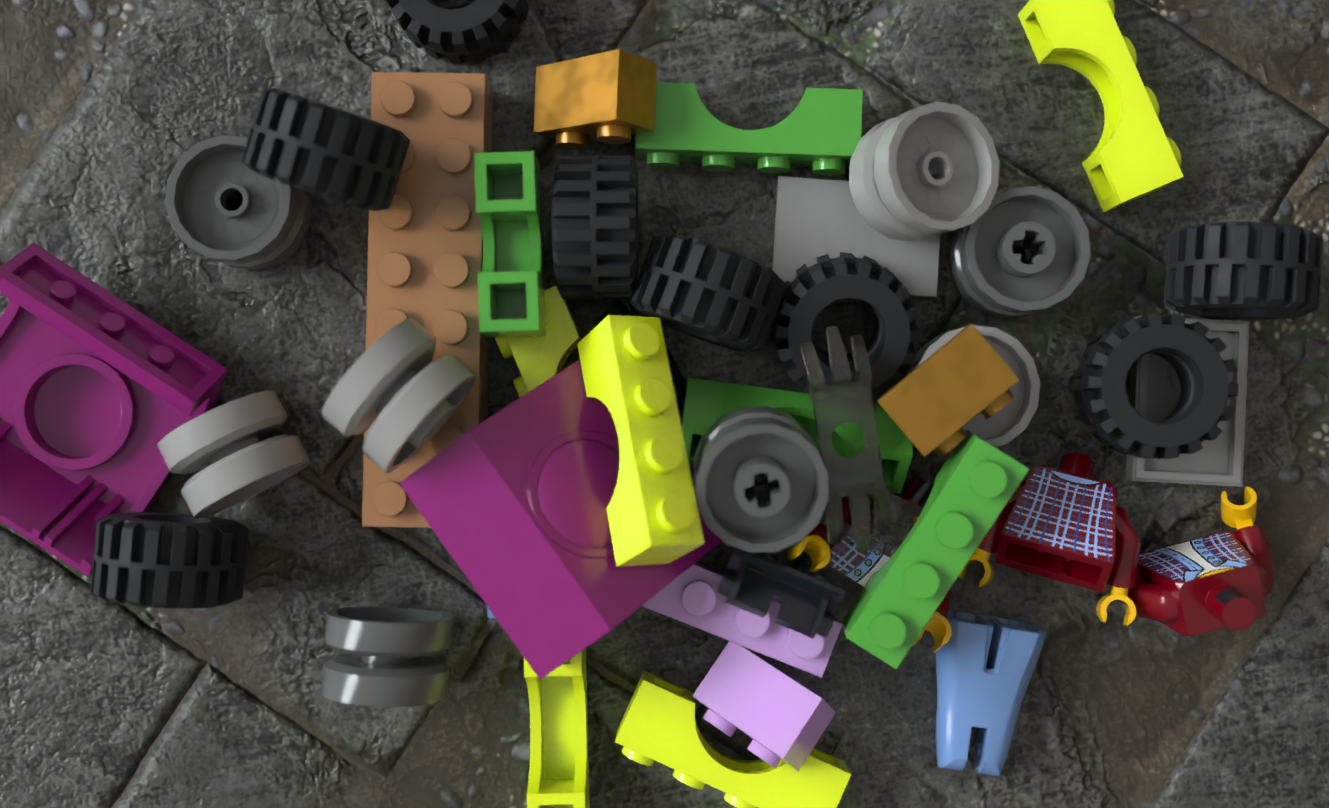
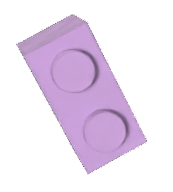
(764, 705)

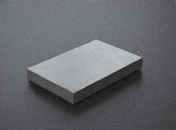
(821, 219)
(1155, 394)

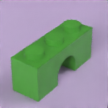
(512, 236)

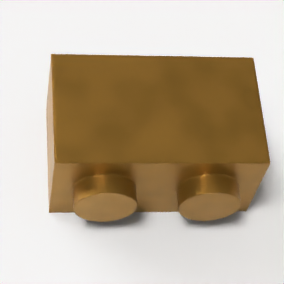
(595, 99)
(949, 391)

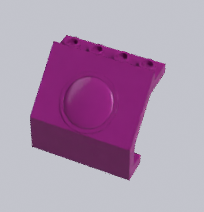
(85, 404)
(530, 522)

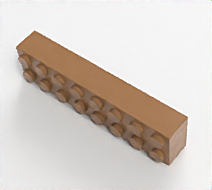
(429, 253)

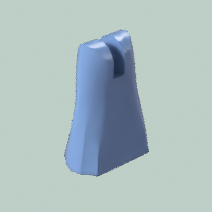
(982, 686)

